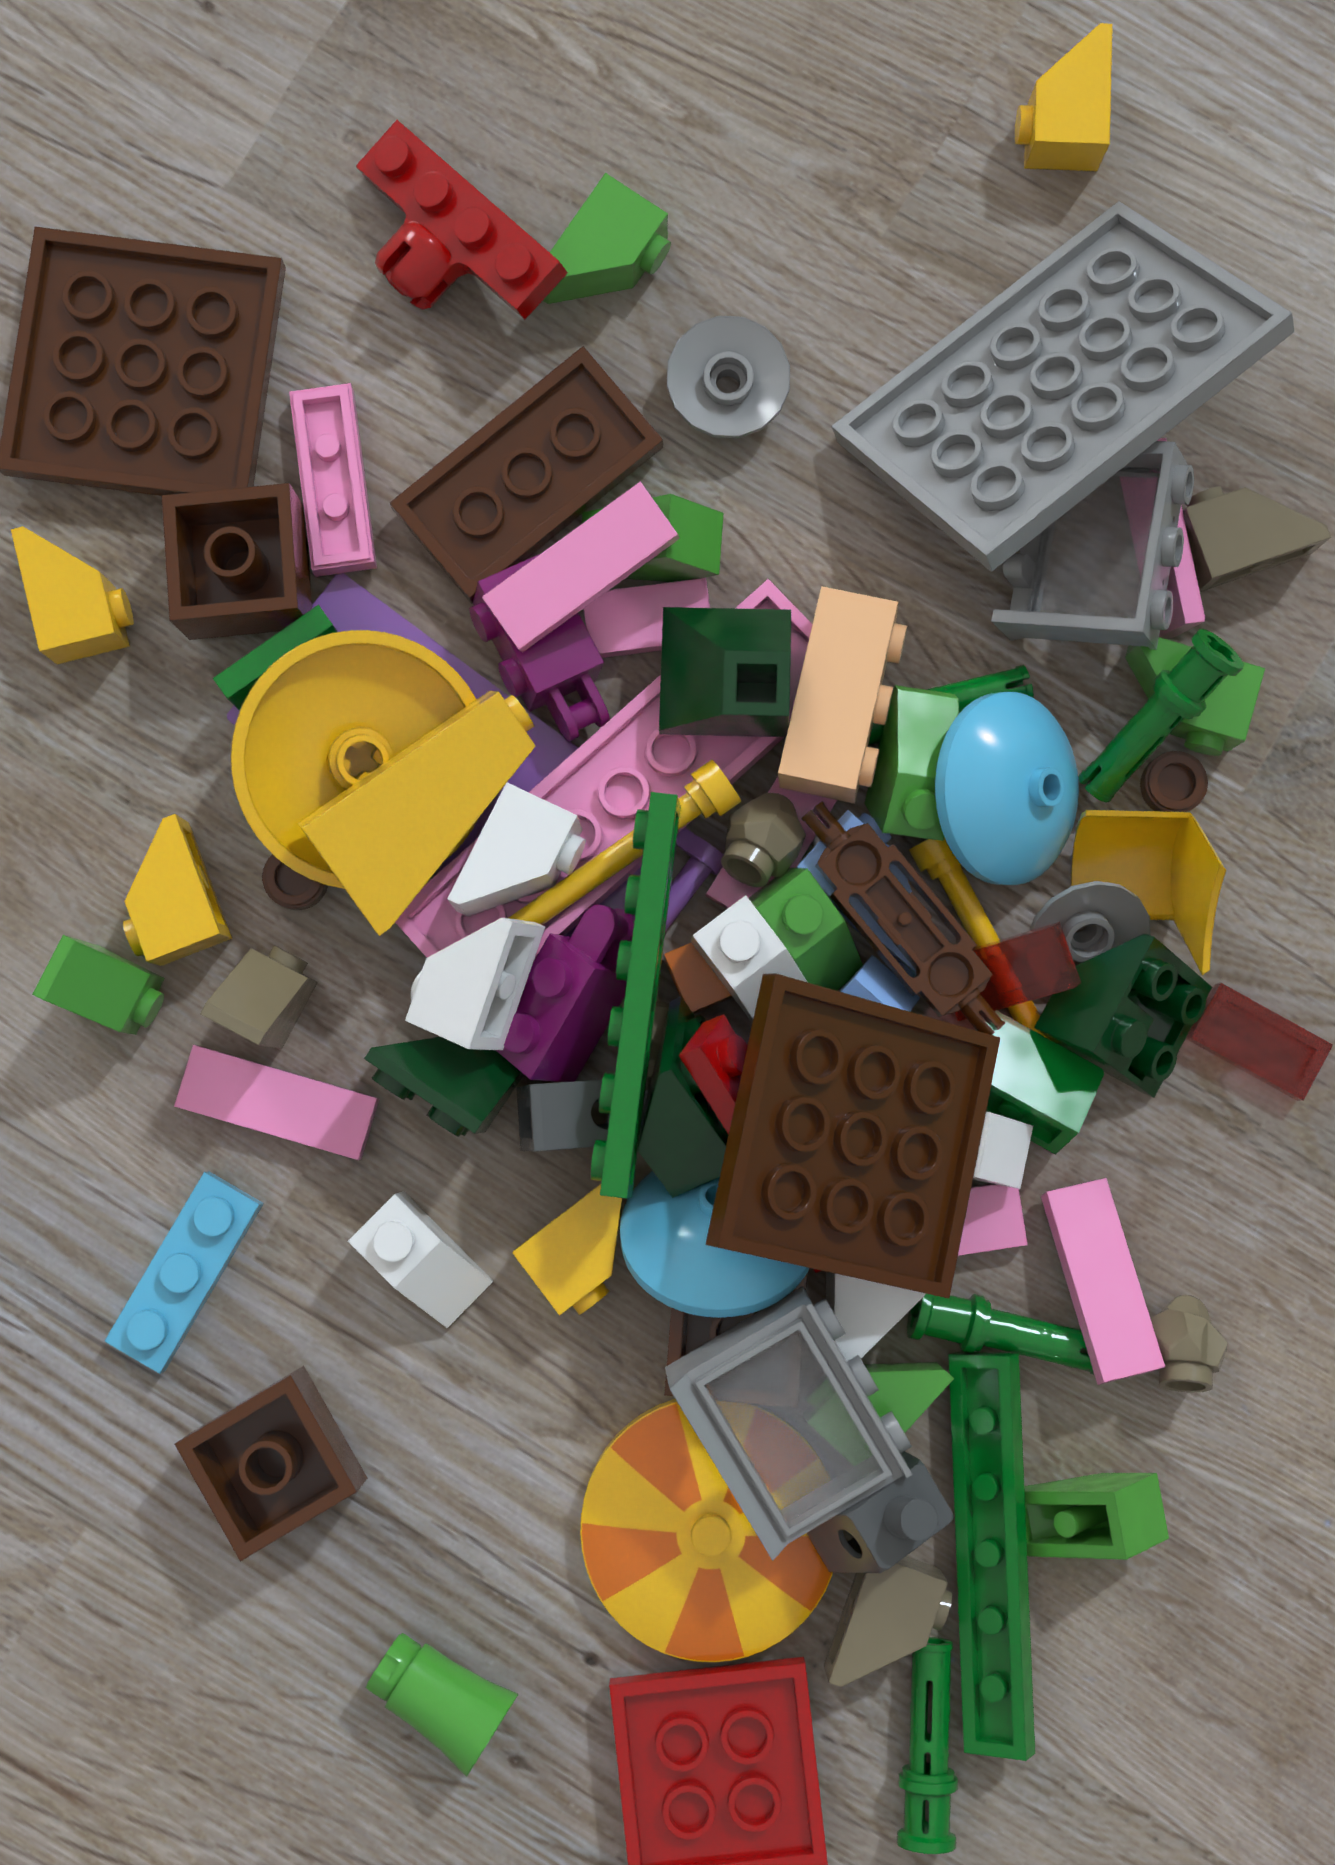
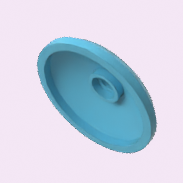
(1006, 788)
(669, 1258)

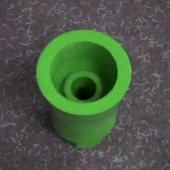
(441, 1699)

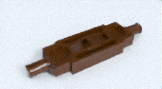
(946, 973)

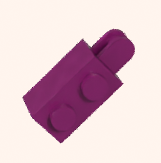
(548, 669)
(569, 997)

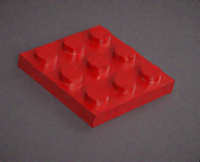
(719, 1766)

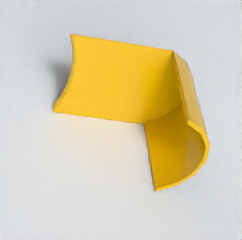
(1159, 860)

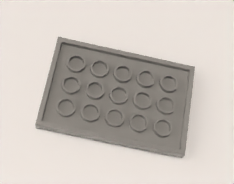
(1060, 382)

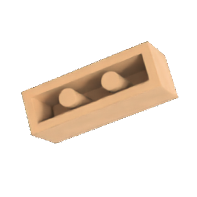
(841, 695)

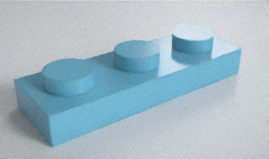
(184, 1272)

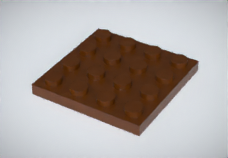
(140, 364)
(853, 1137)

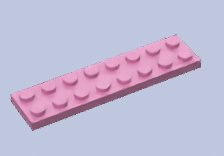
(604, 788)

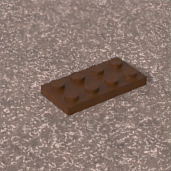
(527, 473)

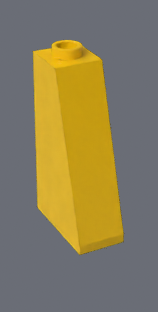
(414, 809)

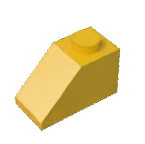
(1070, 108)
(69, 602)
(173, 899)
(574, 1253)

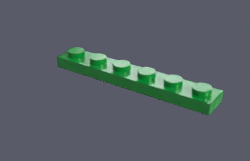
(633, 1024)
(991, 1555)

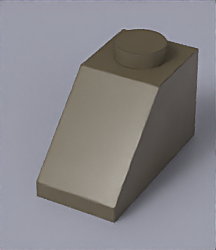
(1245, 534)
(262, 997)
(887, 1619)

